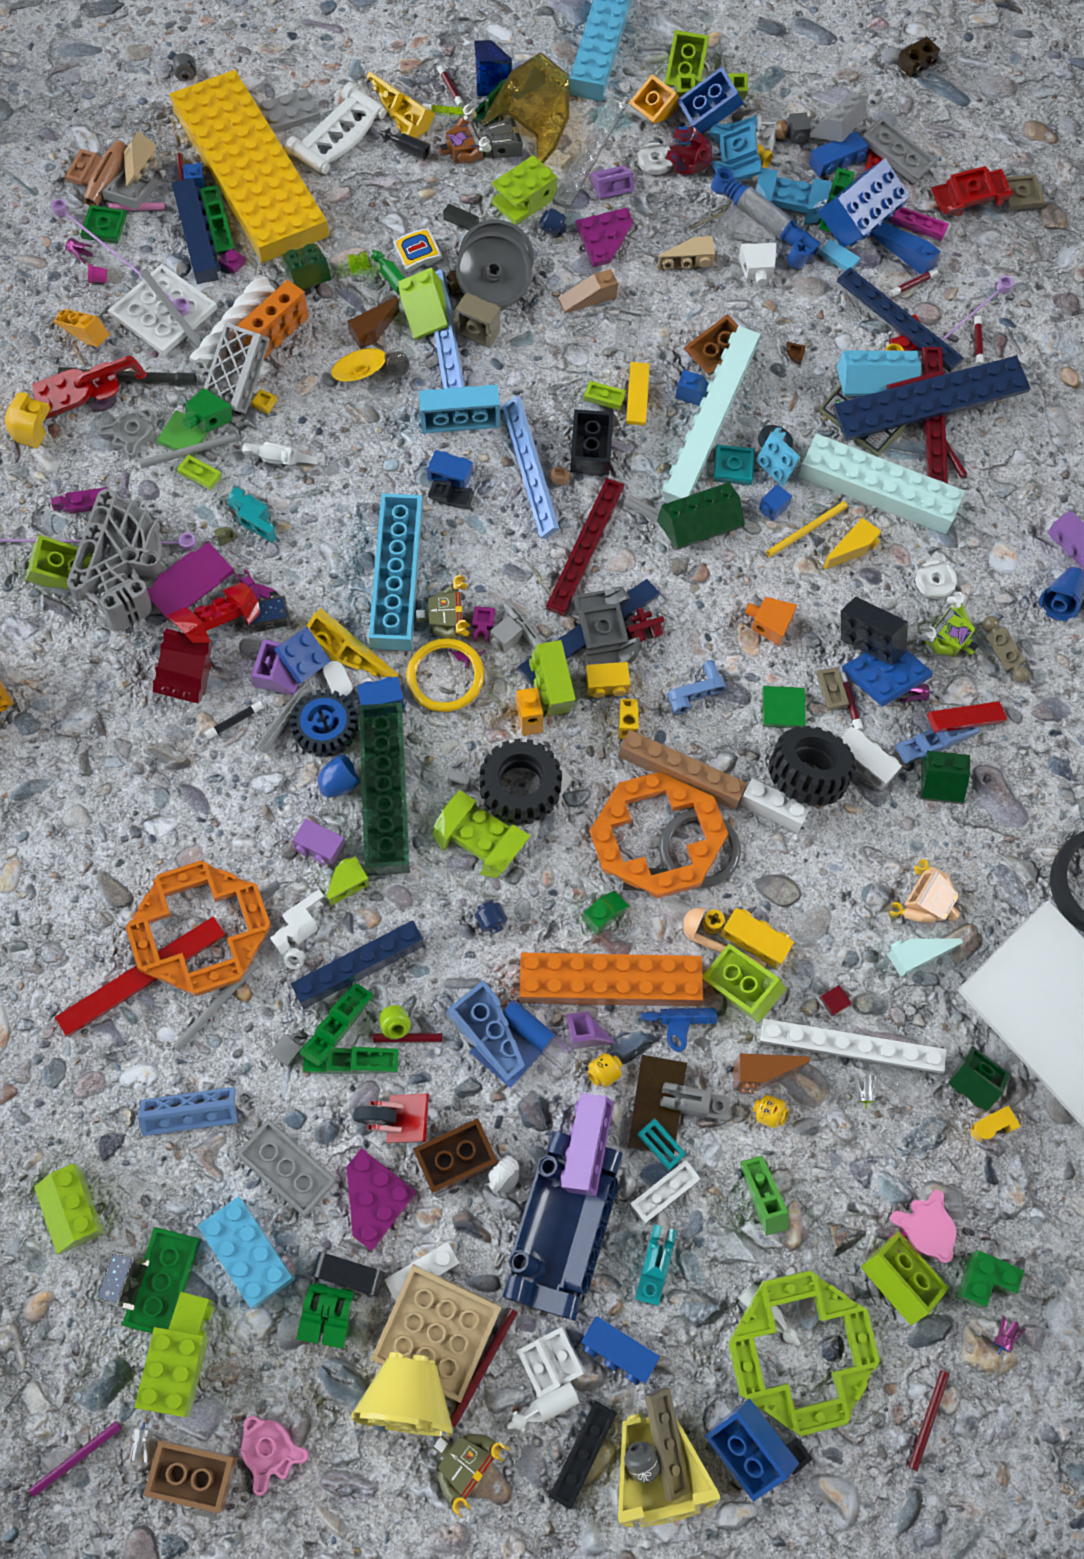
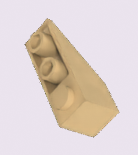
(136, 157)
(689, 254)

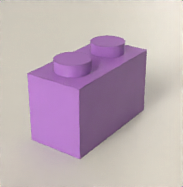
(318, 842)

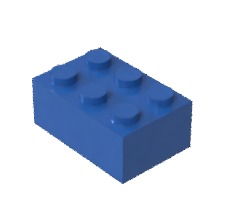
(710, 101)
(751, 1450)

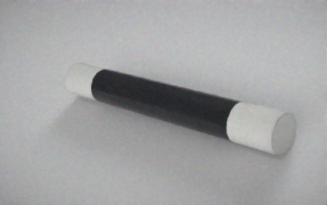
(234, 720)

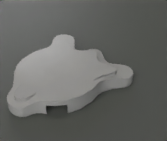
(130, 431)

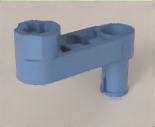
(682, 696)

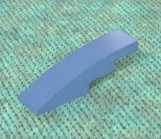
(915, 748)

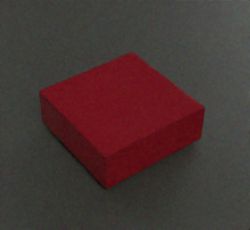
(835, 1000)

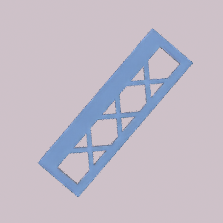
(188, 1114)

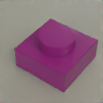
(232, 261)

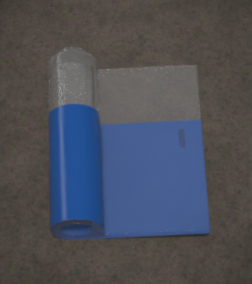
(541, 1051)

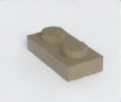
(832, 689)

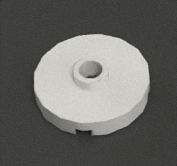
(652, 159)
(942, 574)

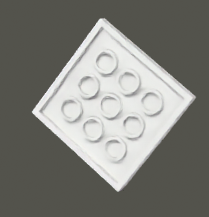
(150, 319)

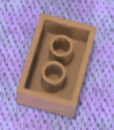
(191, 1476)

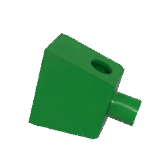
(207, 411)

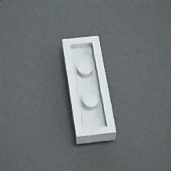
(665, 1191)
(437, 1261)

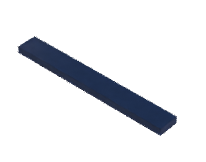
(897, 317)
(574, 639)

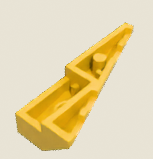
(344, 647)

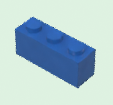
(836, 154)
(619, 1351)

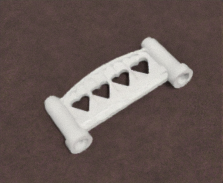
(354, 101)

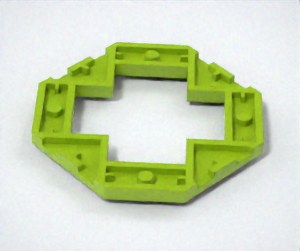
(848, 1382)

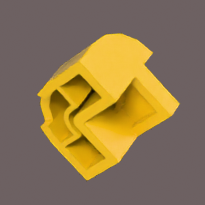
(25, 420)

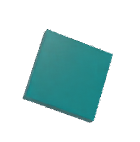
(733, 464)

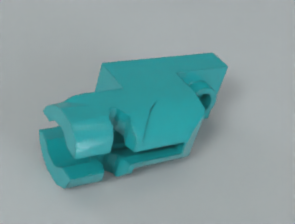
(252, 513)
(655, 1267)

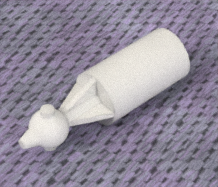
(789, 1334)
(546, 1407)

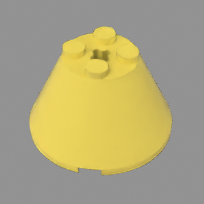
(405, 1398)

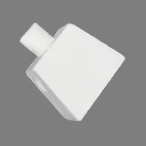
(758, 261)

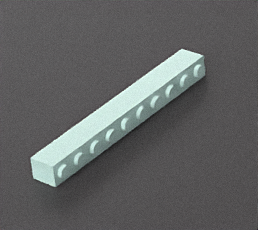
(712, 414)

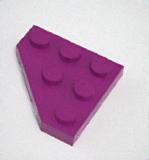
(604, 234)
(374, 1198)

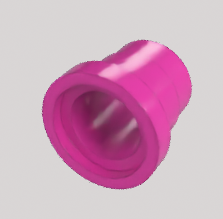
(97, 274)

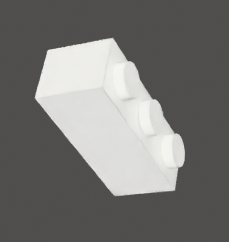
(871, 759)
(774, 805)

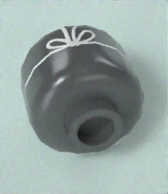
(642, 1462)

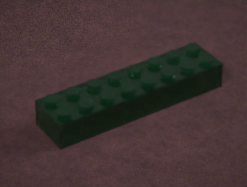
(384, 789)

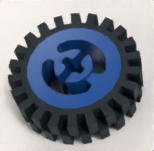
(312, 734)

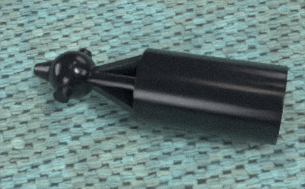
(407, 143)

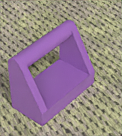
(612, 181)

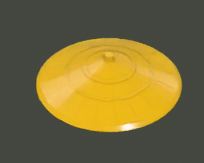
(358, 364)

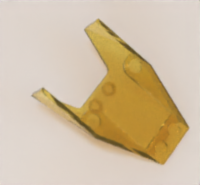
(537, 99)

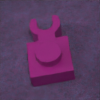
(483, 621)

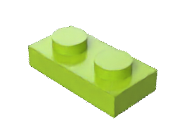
(604, 395)
(199, 472)

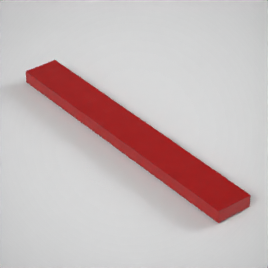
(134, 981)

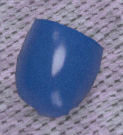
(337, 777)

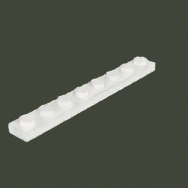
(853, 1046)

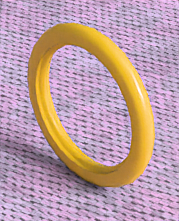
(479, 675)

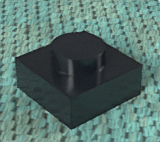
(799, 1453)

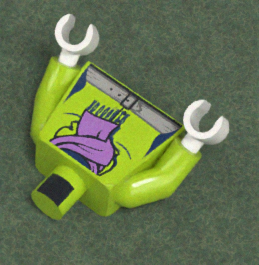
(952, 631)

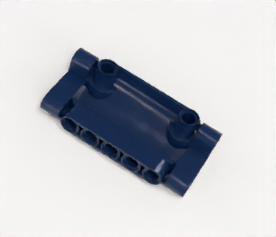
(560, 1235)

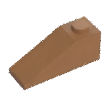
(591, 291)

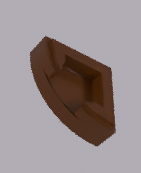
(795, 352)

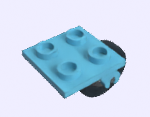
(777, 453)

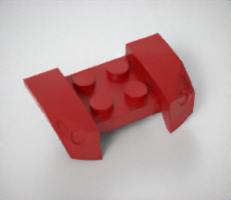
(970, 189)
(238, 601)

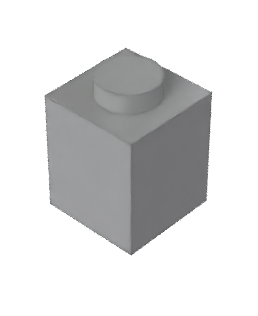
(506, 634)

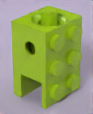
(524, 190)

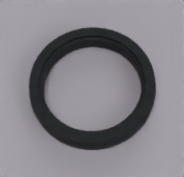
(1059, 882)

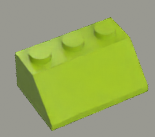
(68, 1208)
(905, 1278)

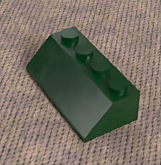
(701, 516)

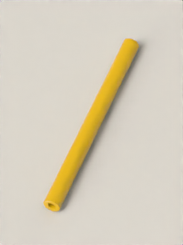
(806, 529)

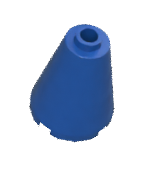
(1064, 595)

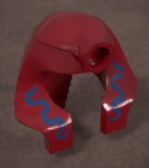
(696, 156)

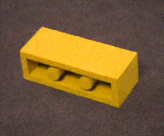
(757, 937)

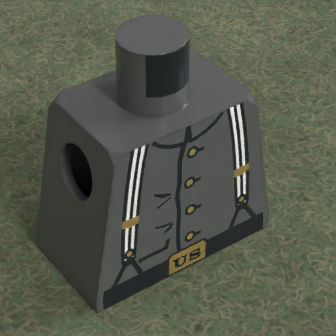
(504, 139)

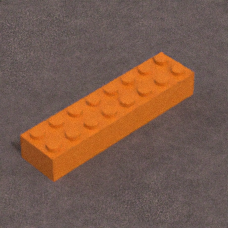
(611, 979)

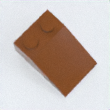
(709, 346)
(758, 1071)

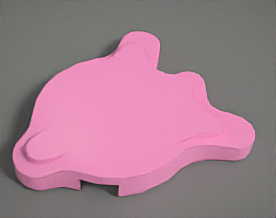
(929, 1227)
(269, 1451)

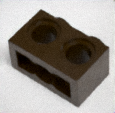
(918, 57)

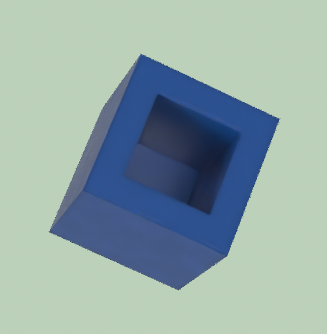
(775, 502)

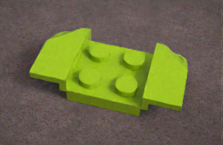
(479, 834)

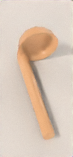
(690, 926)

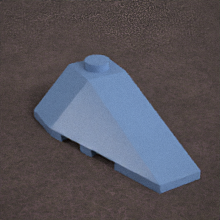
(484, 1025)

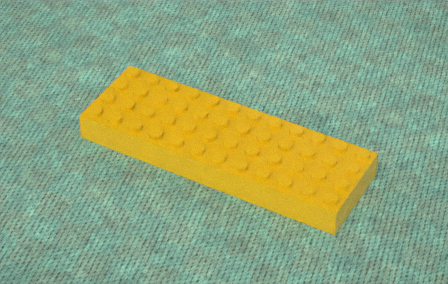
(249, 165)

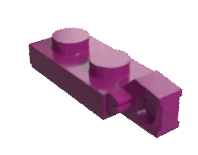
(76, 501)

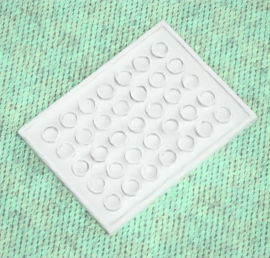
(1036, 1002)

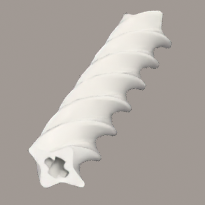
(252, 297)

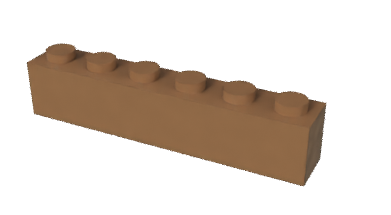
(660, 758)

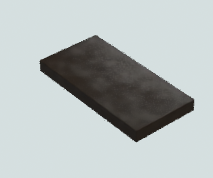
(647, 1106)

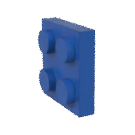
(302, 655)

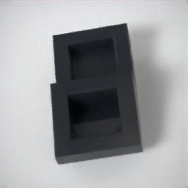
(453, 496)

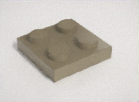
(1026, 193)

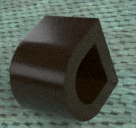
(453, 285)

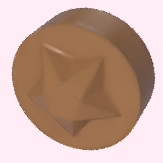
(781, 129)
(559, 476)

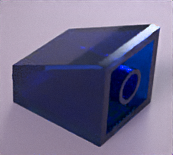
(490, 66)

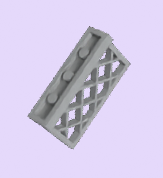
(250, 369)

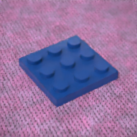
(887, 681)

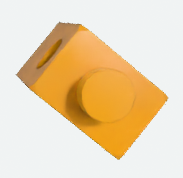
(529, 707)

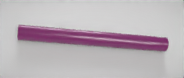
(75, 1459)

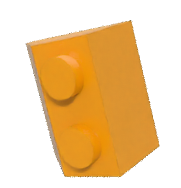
(655, 100)

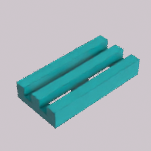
(655, 1151)

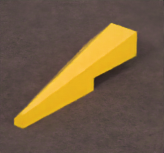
(408, 114)

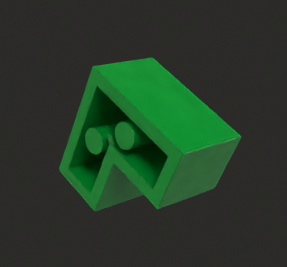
(984, 1274)

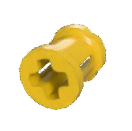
(708, 918)

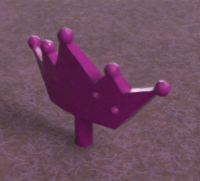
(463, 658)

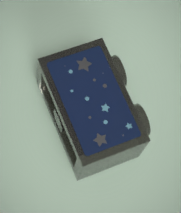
(272, 614)
(122, 1280)

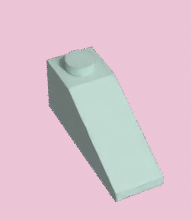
(916, 953)

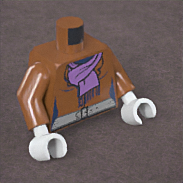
(463, 140)

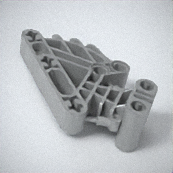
(117, 592)

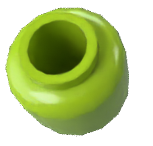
(394, 1022)

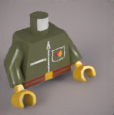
(445, 611)
(465, 1465)

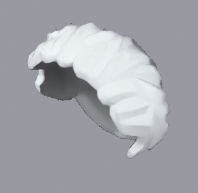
(504, 1175)

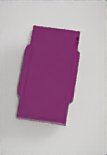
(189, 579)

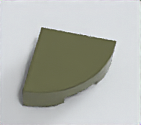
(224, 535)

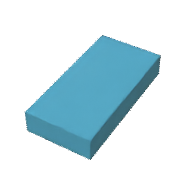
(839, 255)

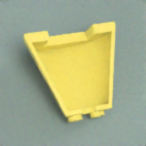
(647, 1501)

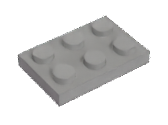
(289, 110)

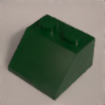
(944, 776)
(979, 1079)

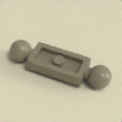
(1006, 649)

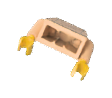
(931, 897)

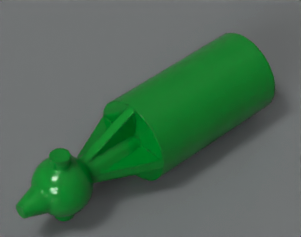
(388, 270)

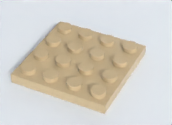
(439, 1323)

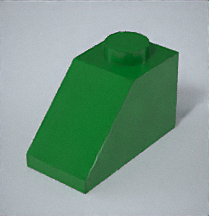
(604, 912)

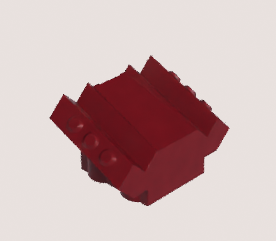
(182, 667)

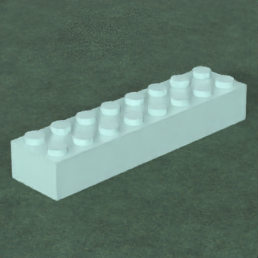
(881, 483)

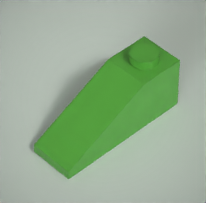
(765, 1196)

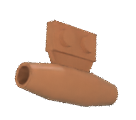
(96, 171)

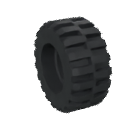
(527, 756)
(807, 783)

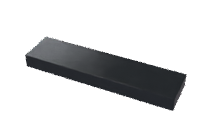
(582, 1455)

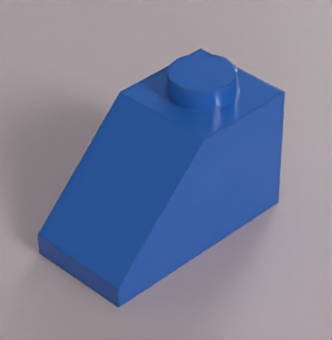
(197, 172)
(691, 388)

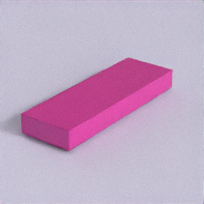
(920, 223)

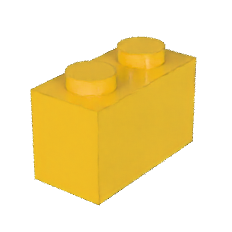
(607, 679)

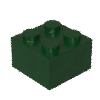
(306, 266)

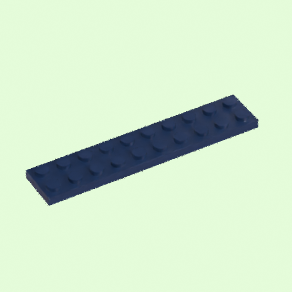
(931, 398)

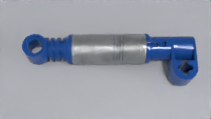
(768, 215)

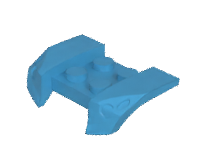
(738, 147)
(794, 194)

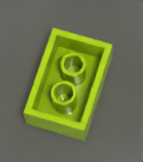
(552, 678)
(171, 1372)

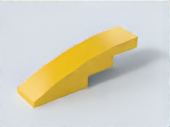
(637, 393)

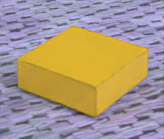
(263, 401)

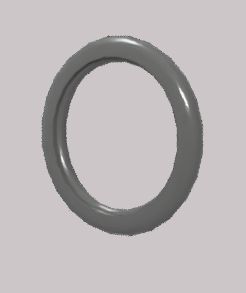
(725, 873)

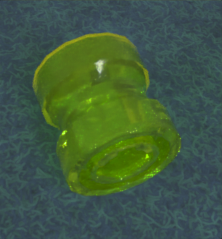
(358, 262)

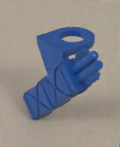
(679, 1021)

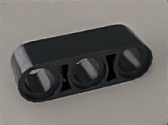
(348, 1274)

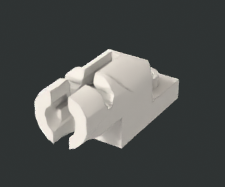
(299, 922)

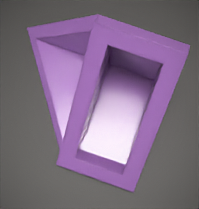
(586, 1032)

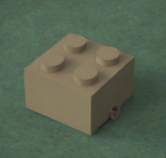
(477, 320)

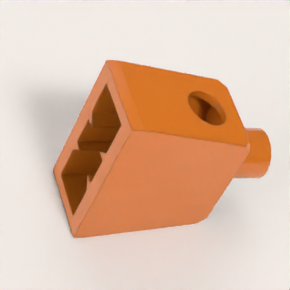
(771, 618)

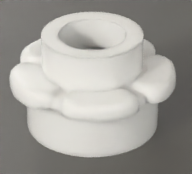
(290, 960)

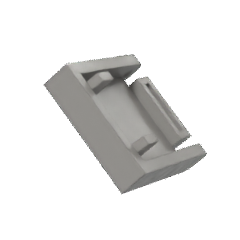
(134, 195)

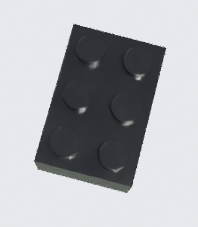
(591, 442)
(874, 630)

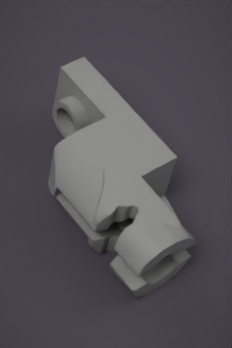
(696, 1102)

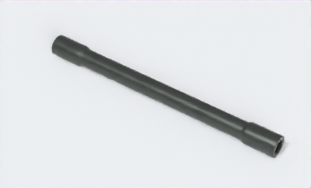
(179, 378)

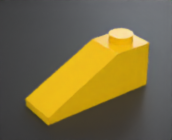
(855, 544)

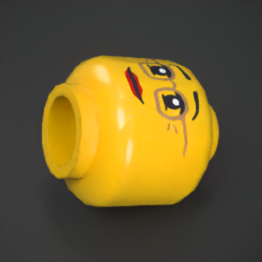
(771, 1111)

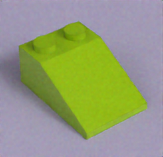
(686, 55)
(424, 303)
(52, 562)
(744, 983)

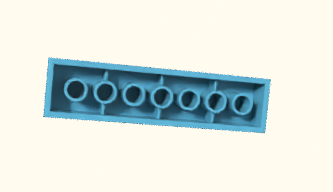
(598, 48)
(396, 572)

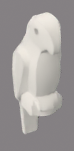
(278, 453)

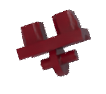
(654, 625)

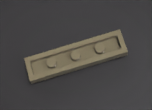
(667, 1443)

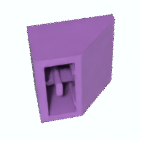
(271, 672)

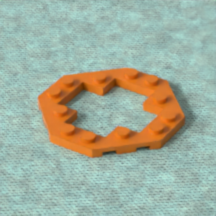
(636, 871)
(174, 969)

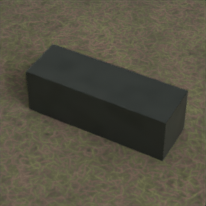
(460, 217)

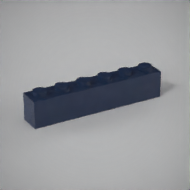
(195, 231)
(357, 964)

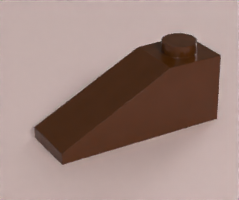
(370, 325)

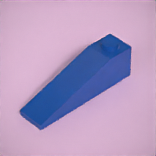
(910, 248)

